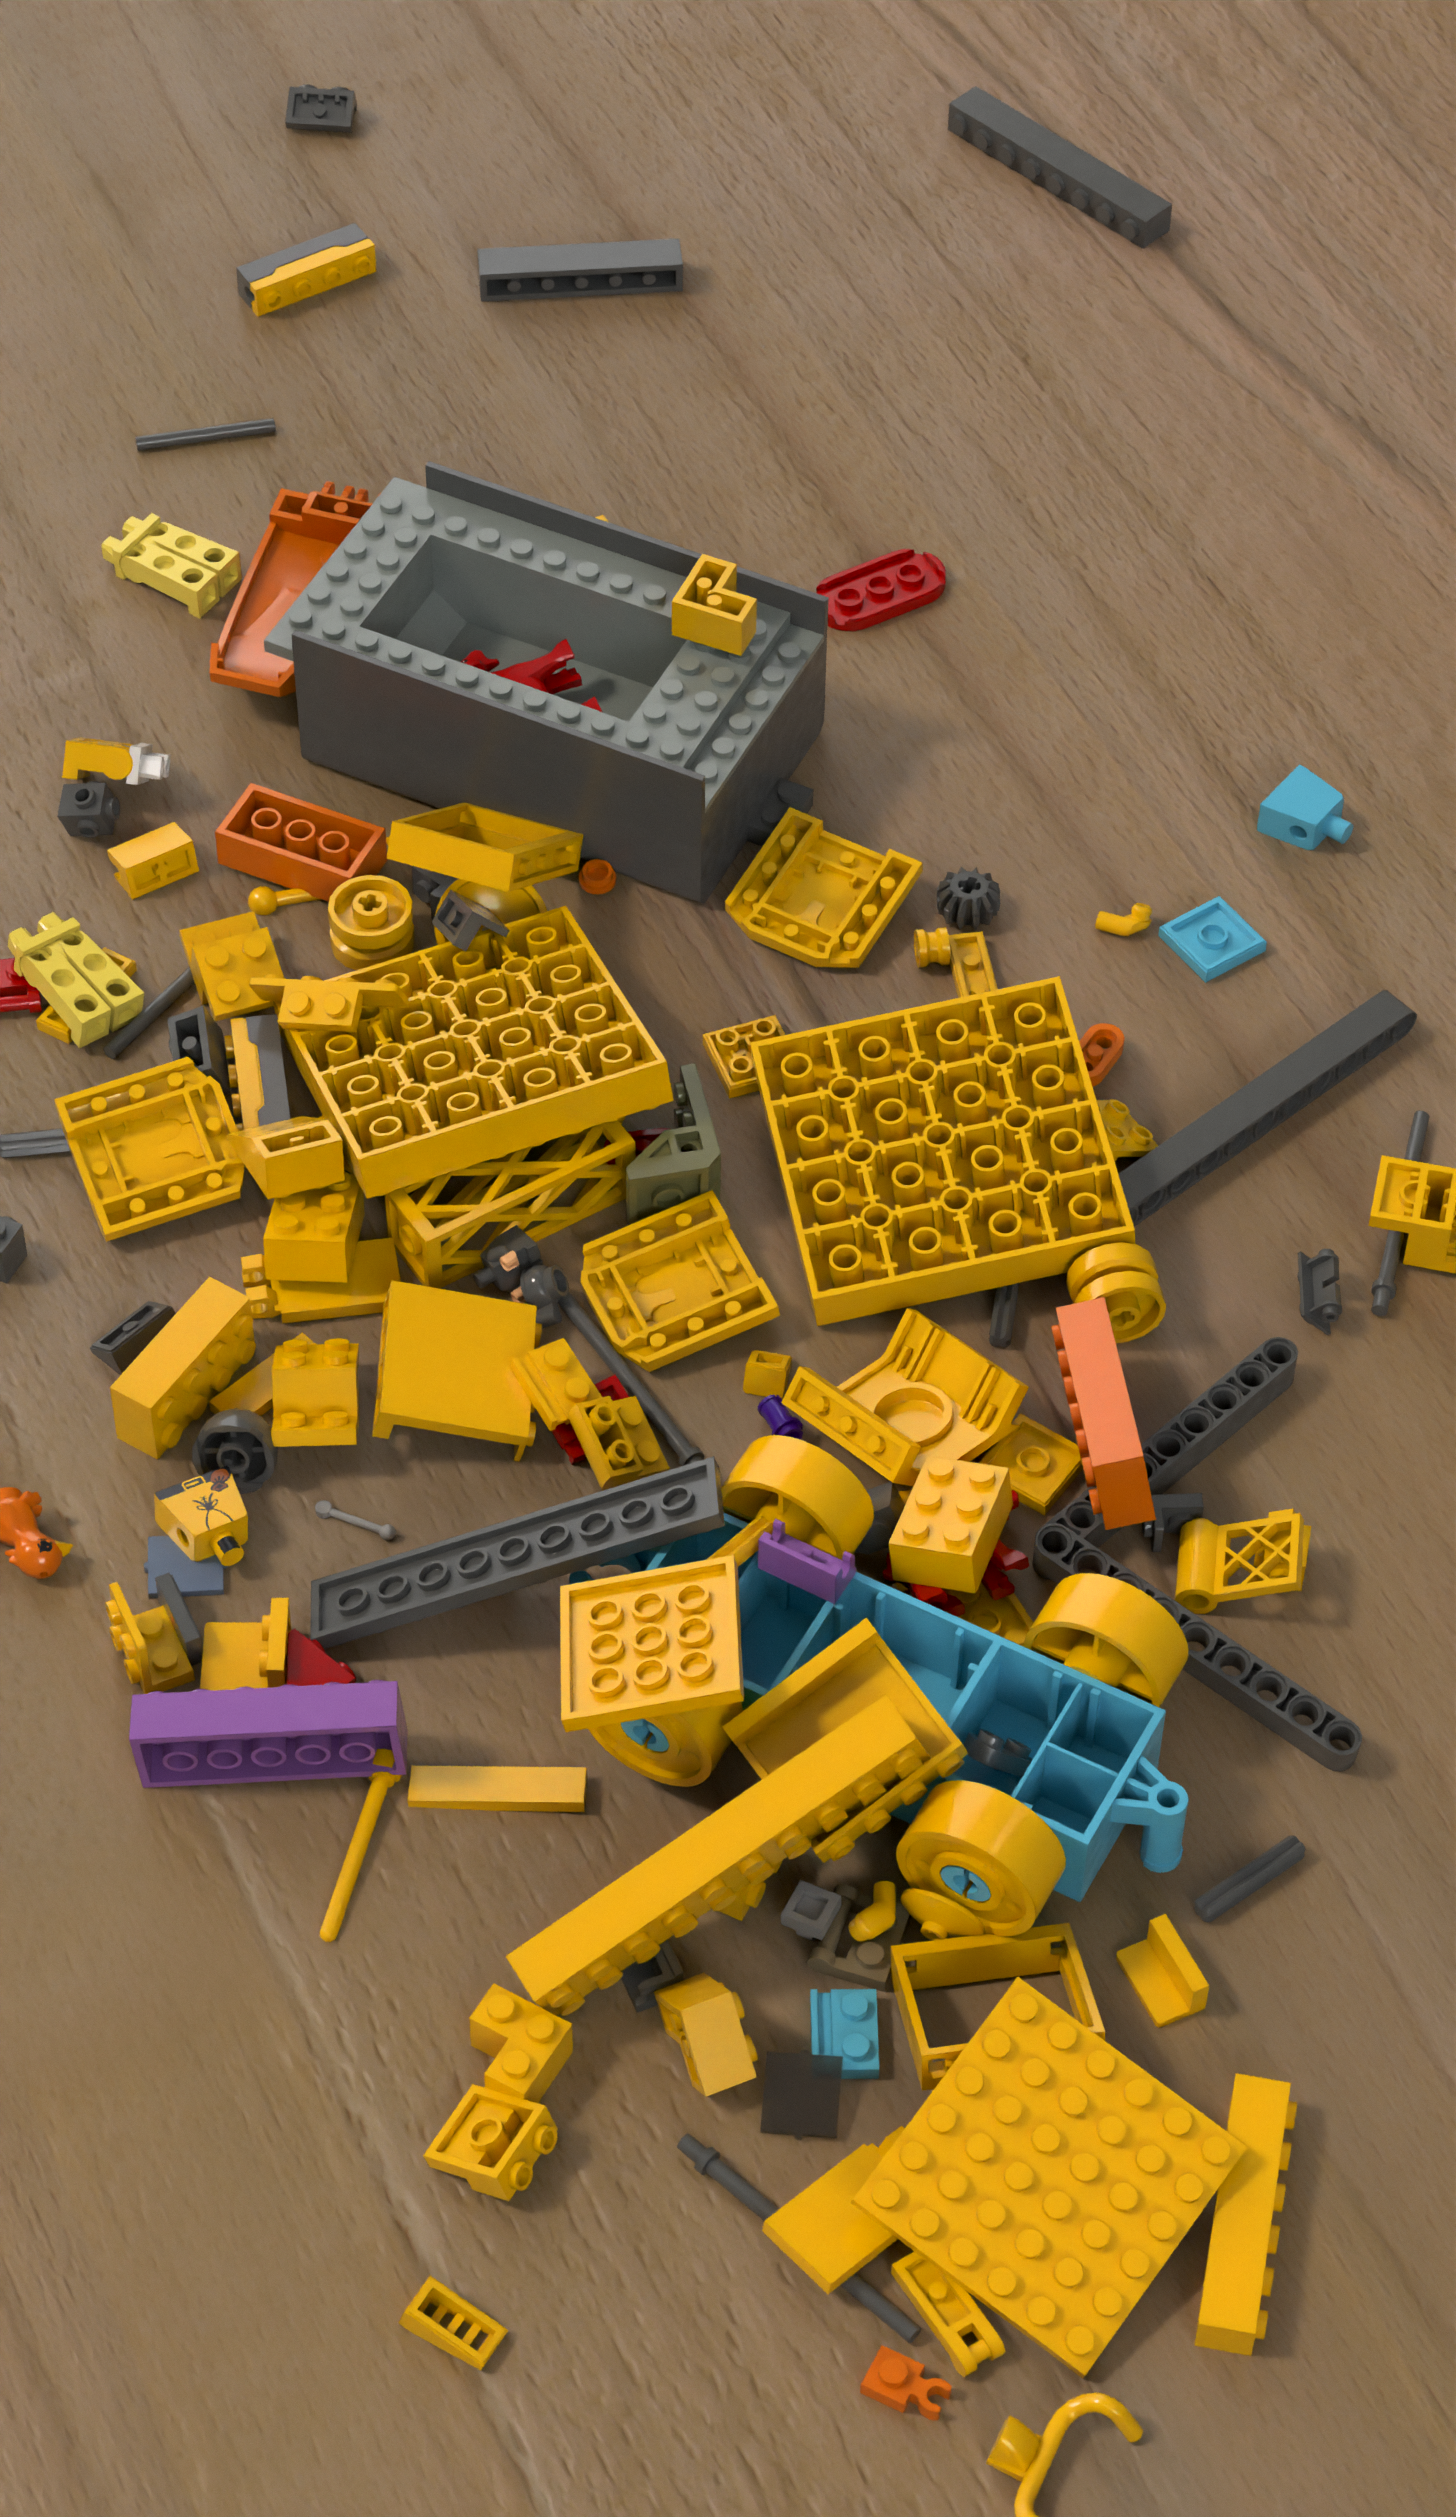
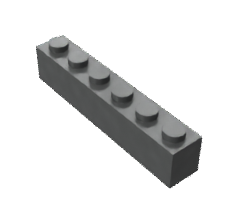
(580, 270)

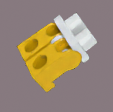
(114, 760)

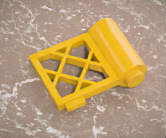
(1206, 1553)

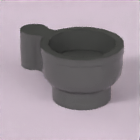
(544, 1288)

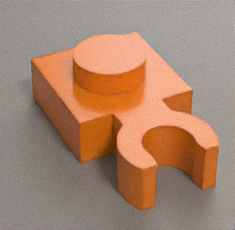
(898, 2380)

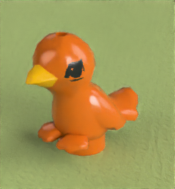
(34, 1551)

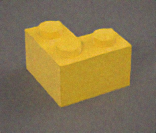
(712, 610)
(707, 2026)
(523, 2039)

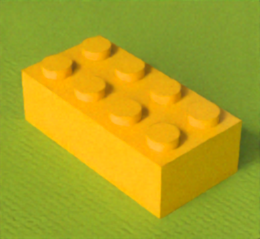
(183, 1368)

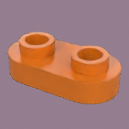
(1100, 1060)

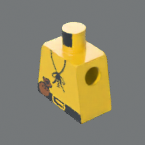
(205, 1516)

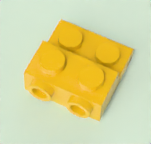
(493, 2141)

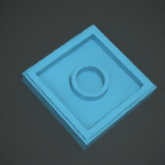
(1212, 939)

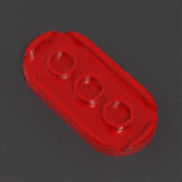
(882, 589)

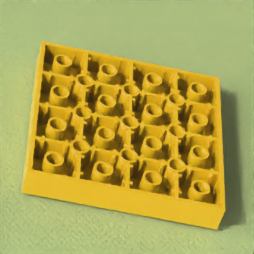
(486, 1057)
(939, 1150)

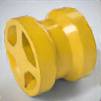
(932, 947)

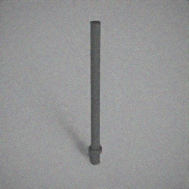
(1384, 1287)
(630, 1381)
(708, 2162)

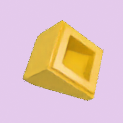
(766, 1373)

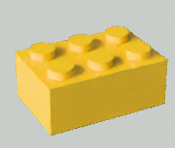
(314, 1233)
(951, 1524)

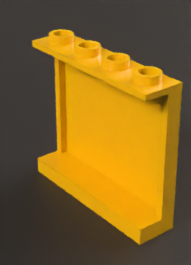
(450, 1365)
(826, 1695)

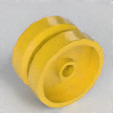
(370, 921)
(1127, 1281)

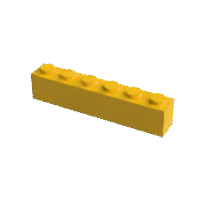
(1243, 2218)

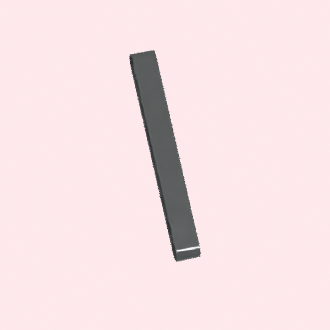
(1196, 1431)
(1218, 1652)

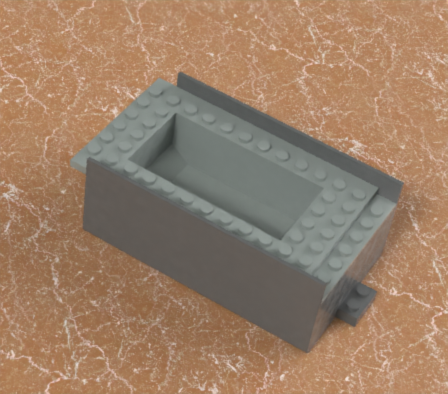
(687, 734)

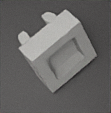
(810, 1910)

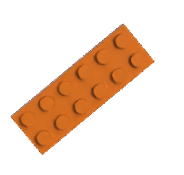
(1102, 1414)

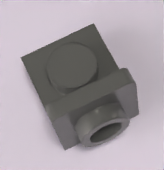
(1171, 1514)

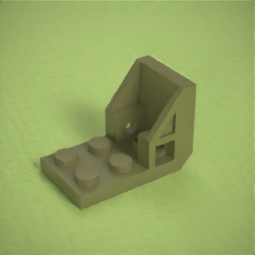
(665, 1174)

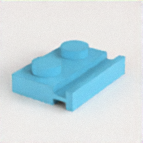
(847, 2026)

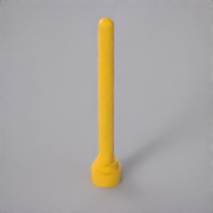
(357, 1849)

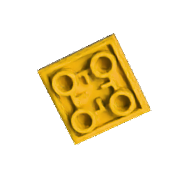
(732, 1055)

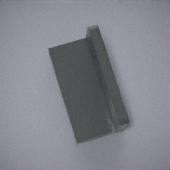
(461, 919)

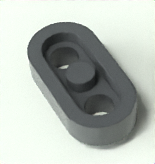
(992, 1752)

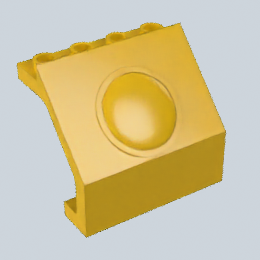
(913, 1402)

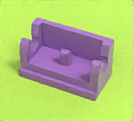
(804, 1564)

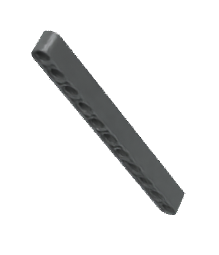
(1264, 1104)

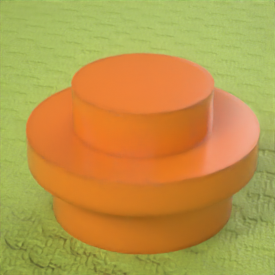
(597, 877)

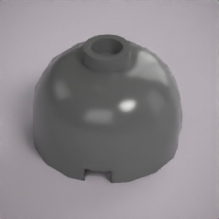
(240, 1442)

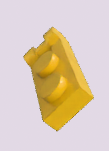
(948, 2313)

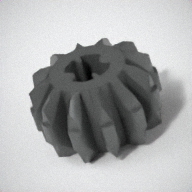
(968, 898)

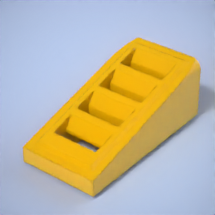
(430, 2330)

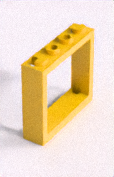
(484, 846)
(982, 1959)

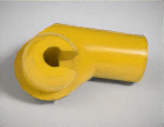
(1125, 925)
(878, 1916)

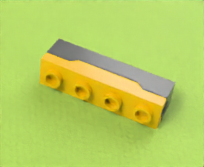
(306, 269)
(257, 1071)

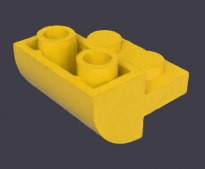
(617, 1440)

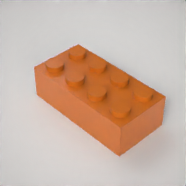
(298, 842)

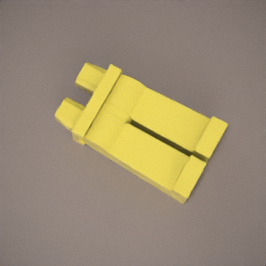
(174, 562)
(75, 978)

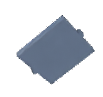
(190, 1576)

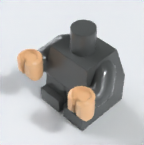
(506, 1260)

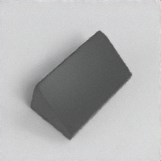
(132, 1335)

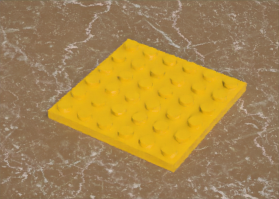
(1049, 2176)

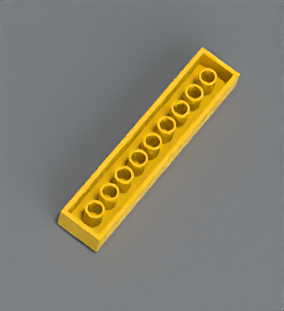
(718, 1858)

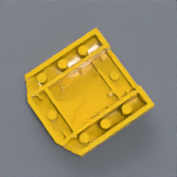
(819, 893)
(152, 1146)
(674, 1284)

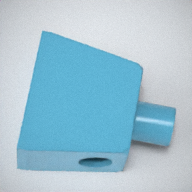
(1304, 811)

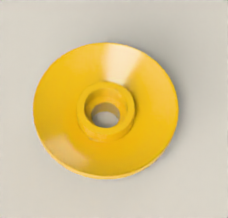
(939, 1915)

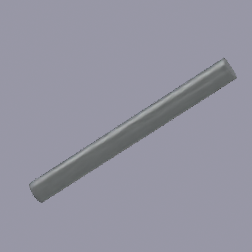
(205, 434)
(149, 1014)

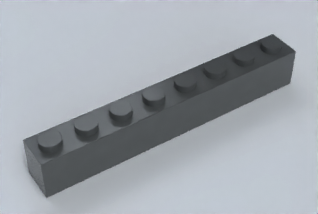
(1060, 167)

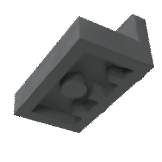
(320, 109)

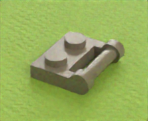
(867, 1961)

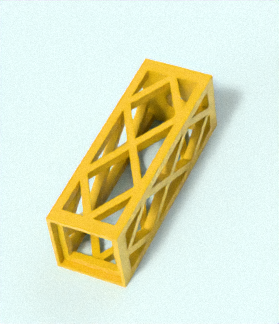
(414, 1216)

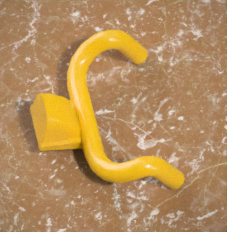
(1029, 2455)

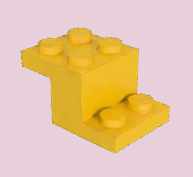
(225, 959)
(1419, 1202)
(315, 1393)

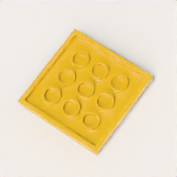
(650, 1643)

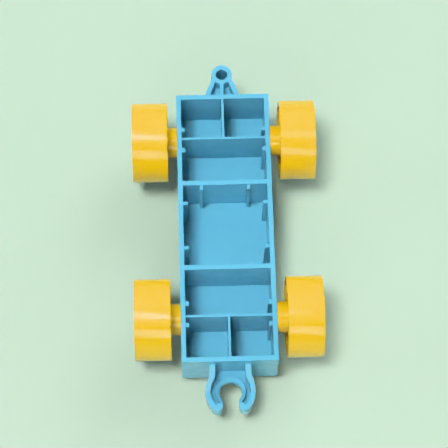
(1075, 1694)

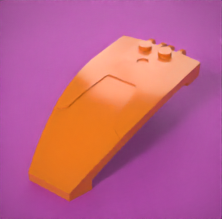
(294, 548)

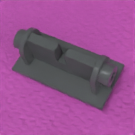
(1318, 1290)

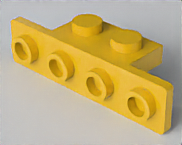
(325, 1004)

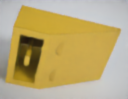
(291, 1155)

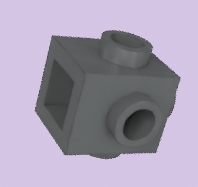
(88, 809)

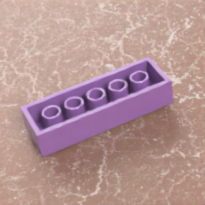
(267, 1733)

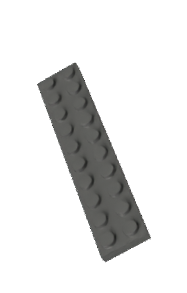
(517, 1553)

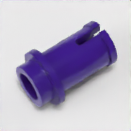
(779, 1417)

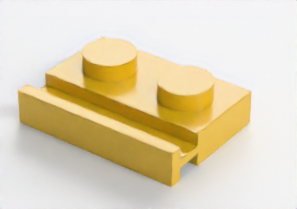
(553, 1381)

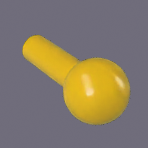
(265, 900)

